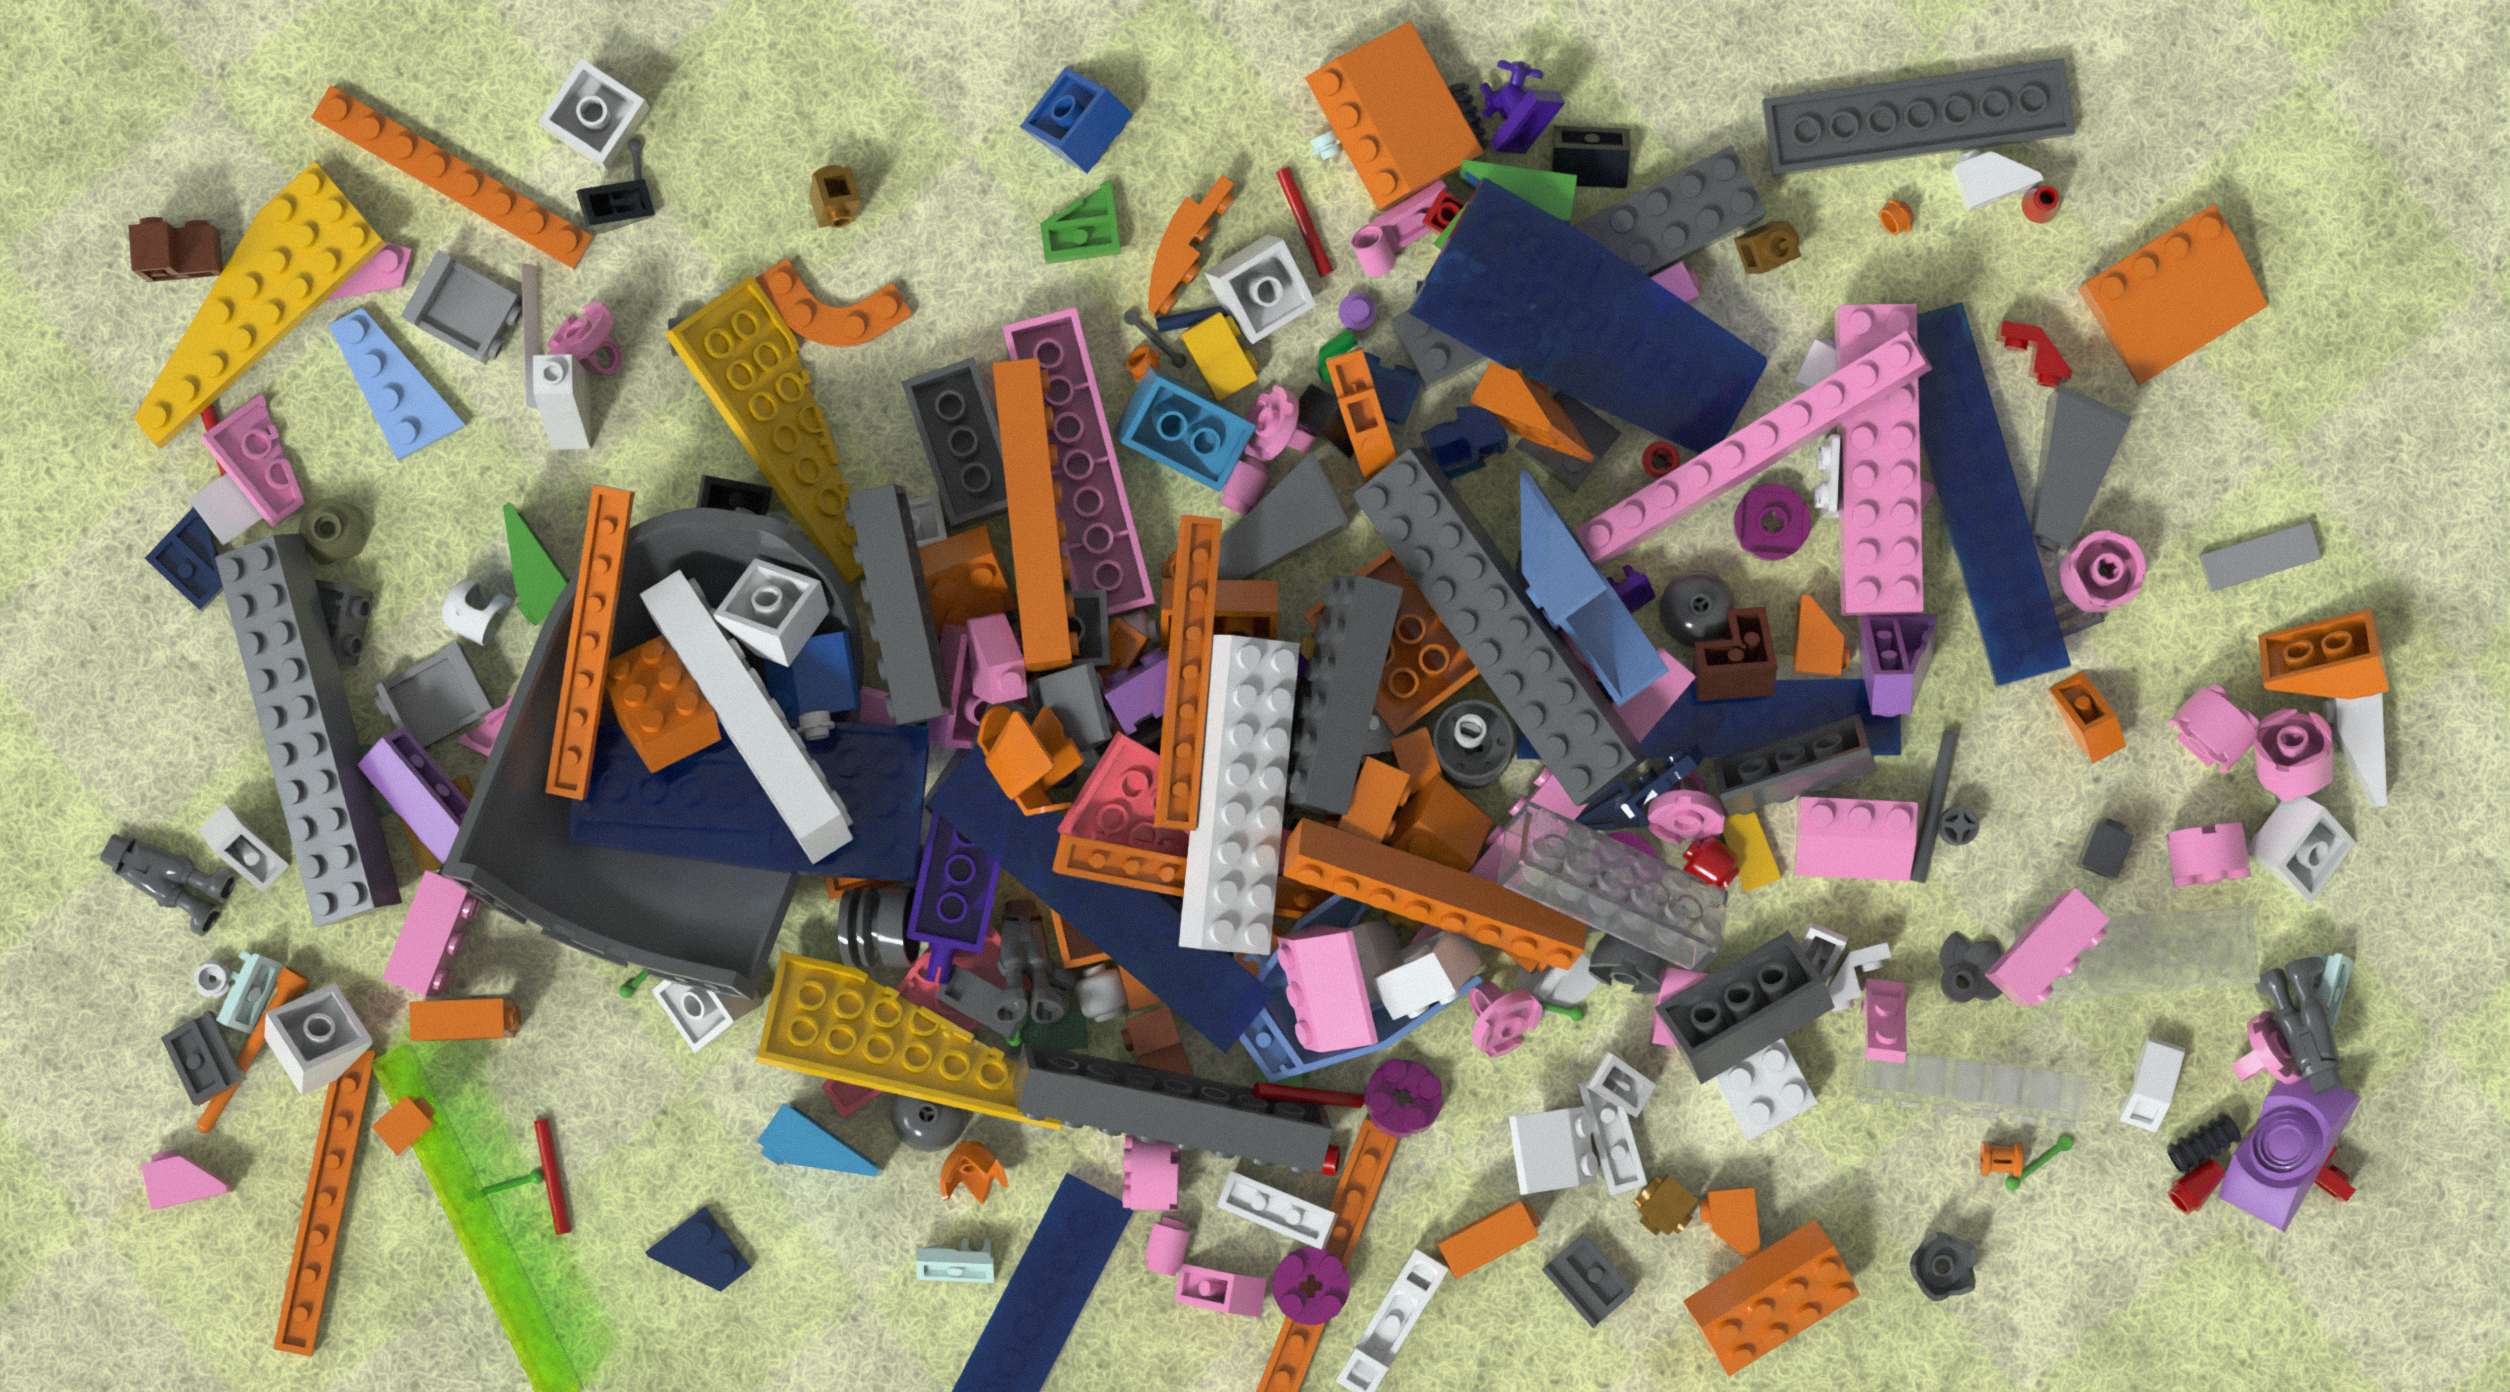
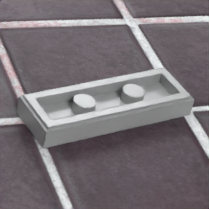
(2260, 557)

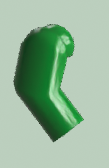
(1340, 344)

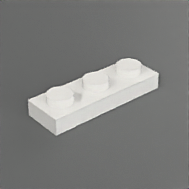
(1613, 1143)
(1277, 1210)

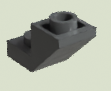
(974, 998)

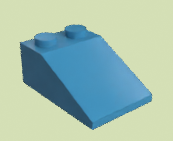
(1183, 429)
(804, 1142)

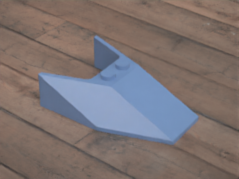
(1582, 599)
(1272, 1033)

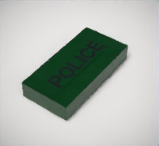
(1065, 1034)

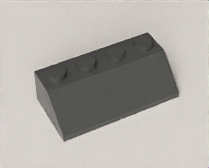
(1794, 765)
(1745, 1007)

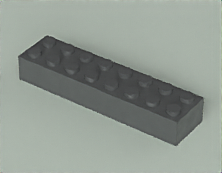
(1169, 1108)

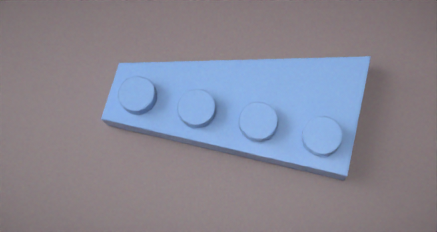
(397, 393)

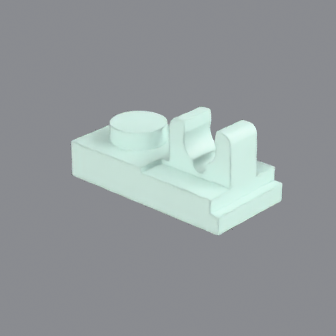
(2333, 982)
(250, 991)
(946, 1264)

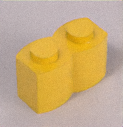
(1219, 356)

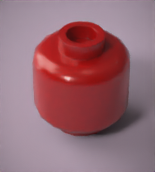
(1711, 862)

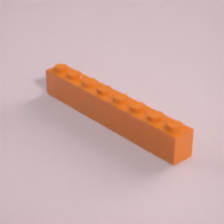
(1033, 515)
(1431, 894)

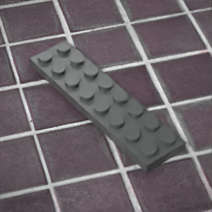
(1918, 117)

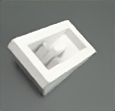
(1822, 947)
(1620, 1084)

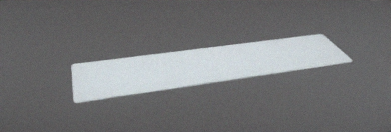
(530, 327)

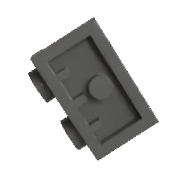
(346, 617)

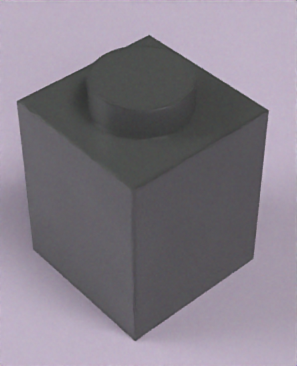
(2105, 848)

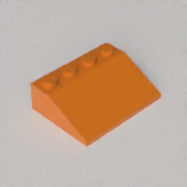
(1394, 115)
(2174, 294)
(1423, 656)

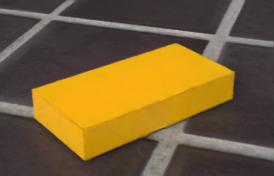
(1747, 840)

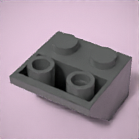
(1077, 703)

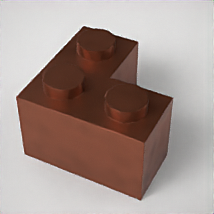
(173, 253)
(1740, 663)
(1156, 1041)

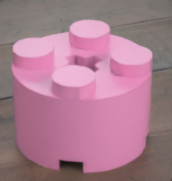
(2081, 577)
(2214, 727)
(2294, 753)
(2208, 854)
(1150, 1175)

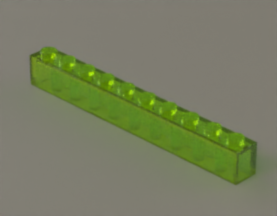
(481, 1231)

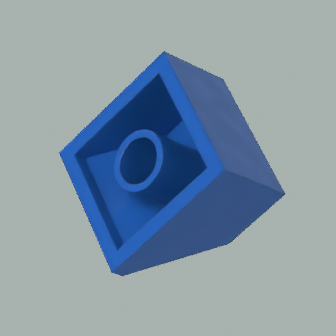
(1077, 119)
(817, 679)

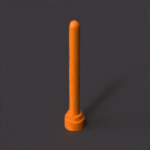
(288, 987)

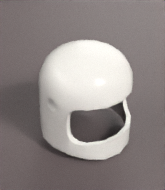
(468, 620)

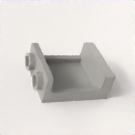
(463, 308)
(435, 696)

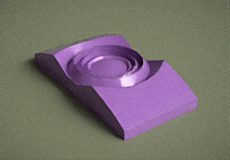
(2286, 1150)

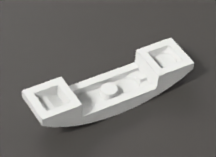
(1392, 1323)

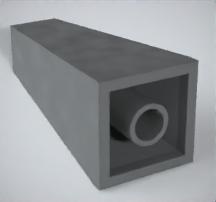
(2074, 457)
(1283, 524)

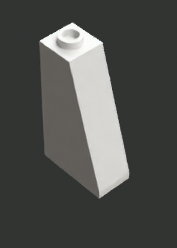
(563, 400)

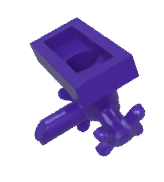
(1523, 109)

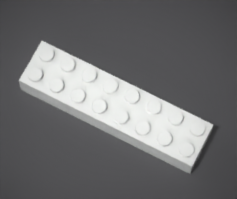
(749, 716)
(1240, 796)

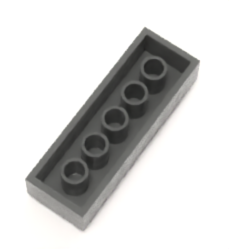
(899, 604)
(1340, 692)

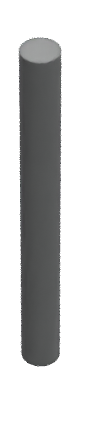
(1934, 807)

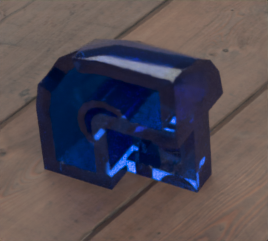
(1465, 442)

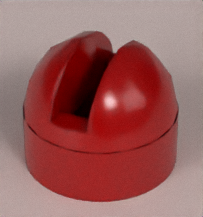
(1331, 1161)

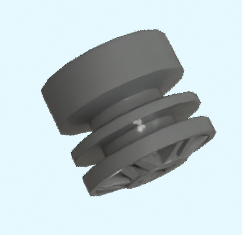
(1479, 768)
(876, 927)

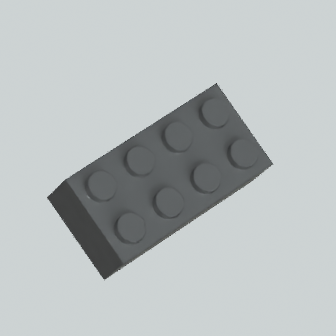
(960, 441)

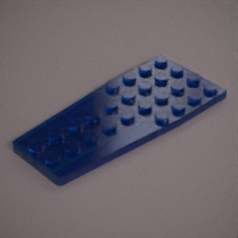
(1584, 322)
(720, 814)

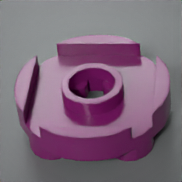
(1788, 508)
(1382, 1104)
(1294, 1301)

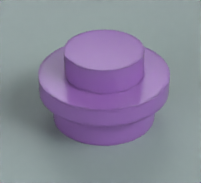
(1357, 311)

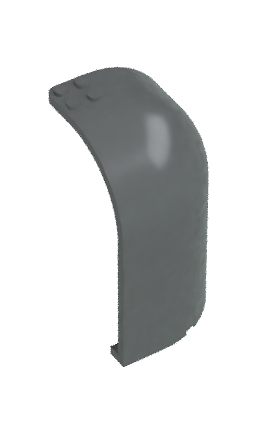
(667, 914)

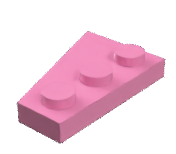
(252, 456)

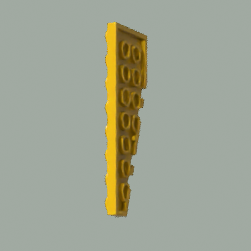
(278, 275)
(756, 382)
(857, 1032)

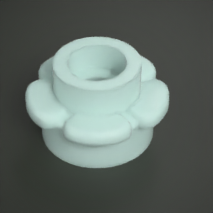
(1326, 145)

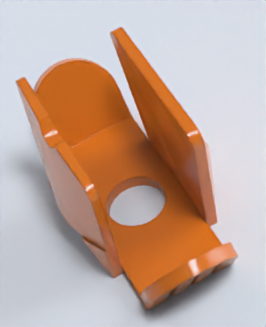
(1025, 754)

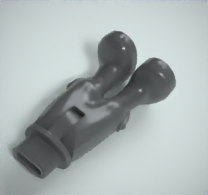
(161, 876)
(1025, 950)
(2309, 1030)

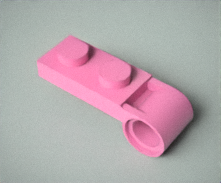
(1393, 231)
(1885, 1020)

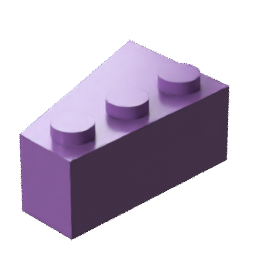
(1896, 659)
(1138, 692)

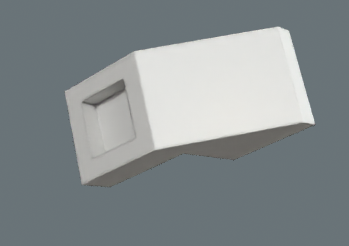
(1844, 982)
(2154, 1084)

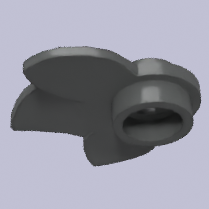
(1971, 965)

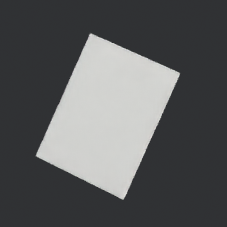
(225, 508)

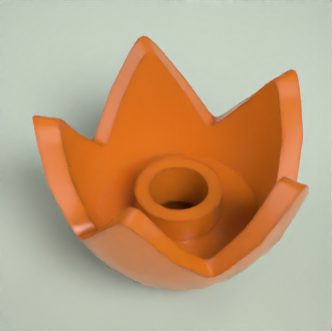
(973, 1167)

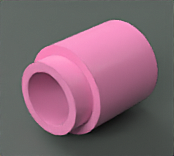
(1245, 486)
(1167, 1246)

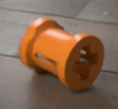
(2001, 1159)

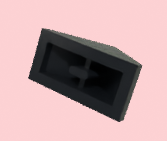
(615, 205)
(1323, 416)

